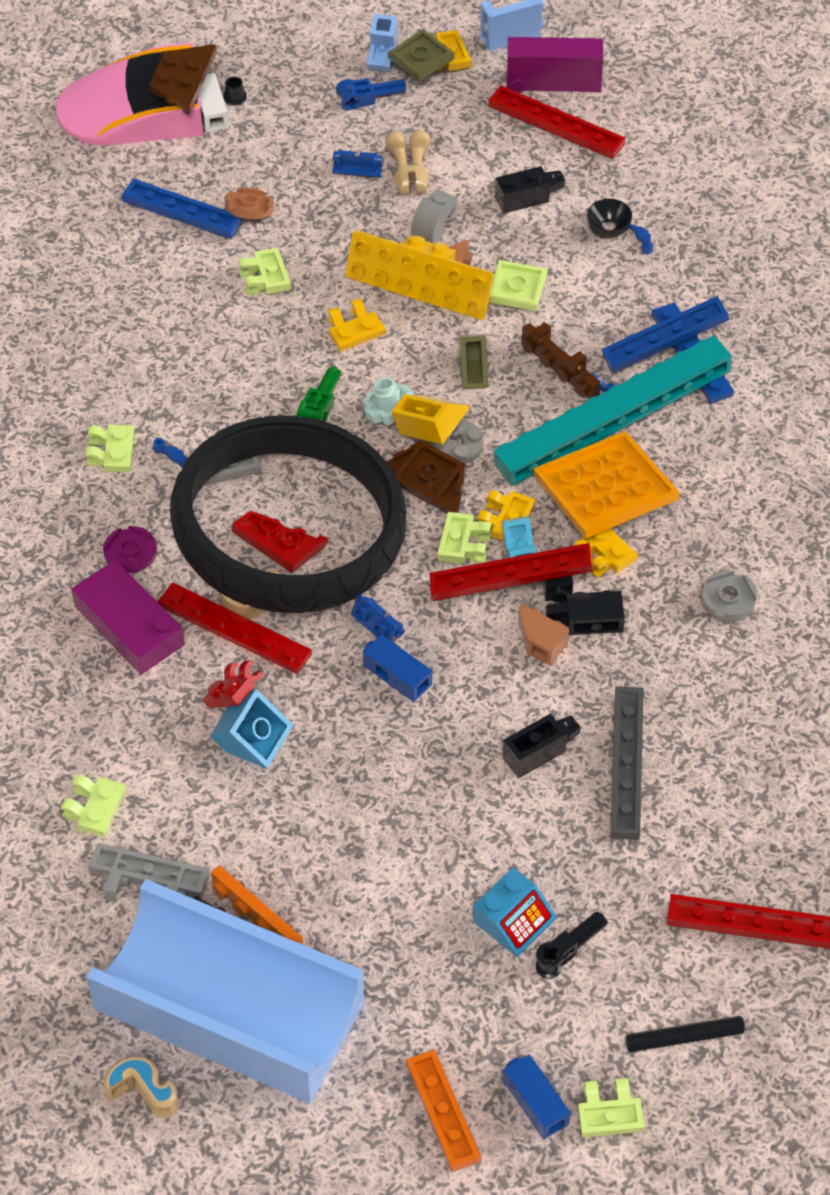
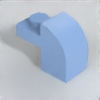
(383, 39)

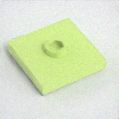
(518, 285)

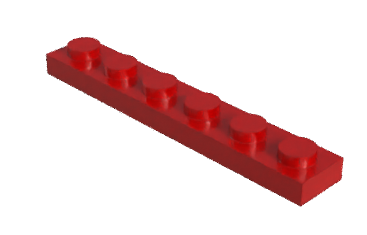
(557, 122)
(511, 571)
(235, 628)
(749, 921)

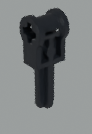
(565, 946)

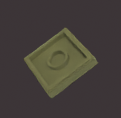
(421, 55)

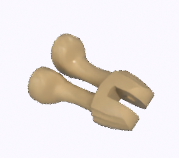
(418, 144)

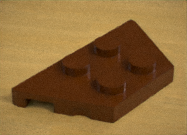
(182, 75)
(430, 475)

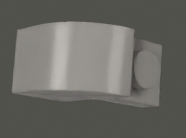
(431, 216)

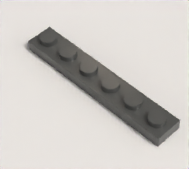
(627, 763)

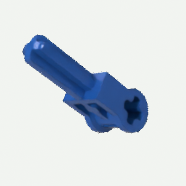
(363, 93)

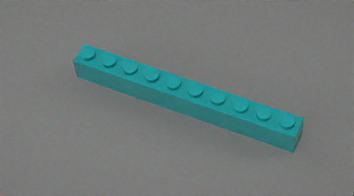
(614, 409)

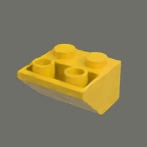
(427, 417)

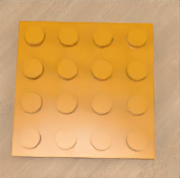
(605, 484)

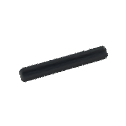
(685, 1033)

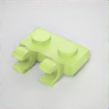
(271, 270)
(118, 451)
(456, 537)
(101, 806)
(611, 1116)

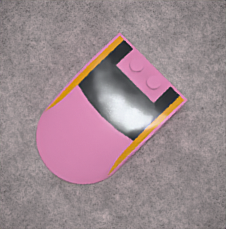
(118, 107)

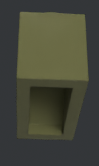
(473, 360)

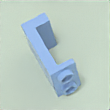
(513, 20)

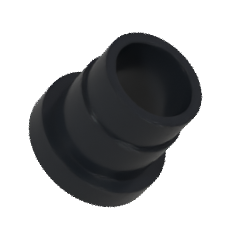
(234, 91)

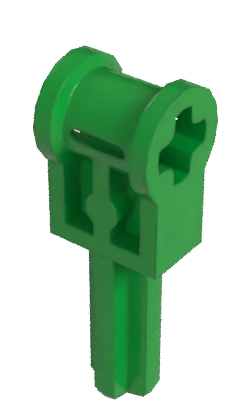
(320, 401)

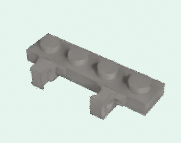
(126, 866)

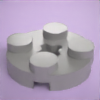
(472, 442)
(728, 609)

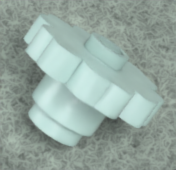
(383, 400)

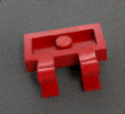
(232, 689)

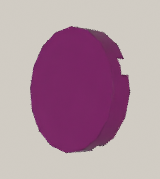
(130, 556)

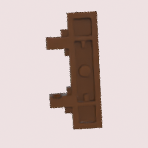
(568, 368)

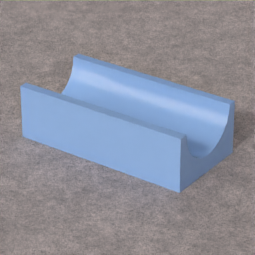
(230, 992)

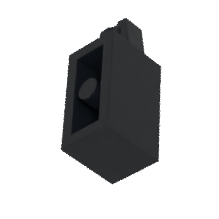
(526, 188)
(590, 612)
(538, 743)

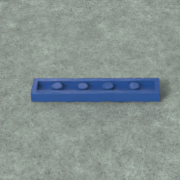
(181, 208)
(665, 334)
(713, 391)

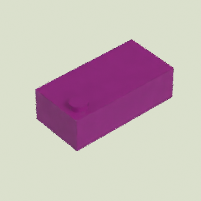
(555, 64)
(128, 617)

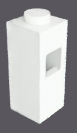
(212, 105)

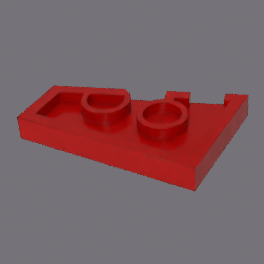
(282, 544)

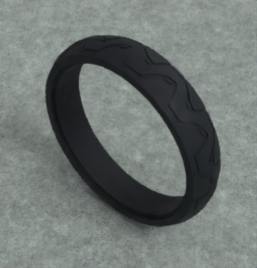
(299, 437)

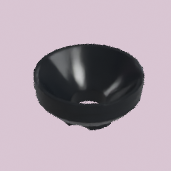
(609, 211)

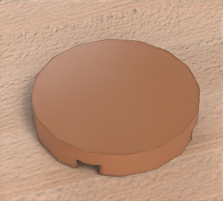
(249, 203)

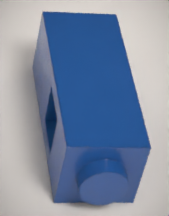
(397, 667)
(536, 1096)

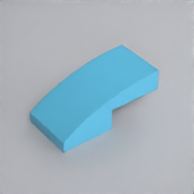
(518, 536)

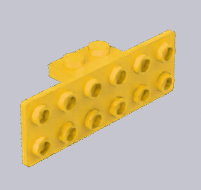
(420, 272)

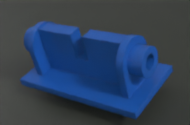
(363, 165)
(374, 619)

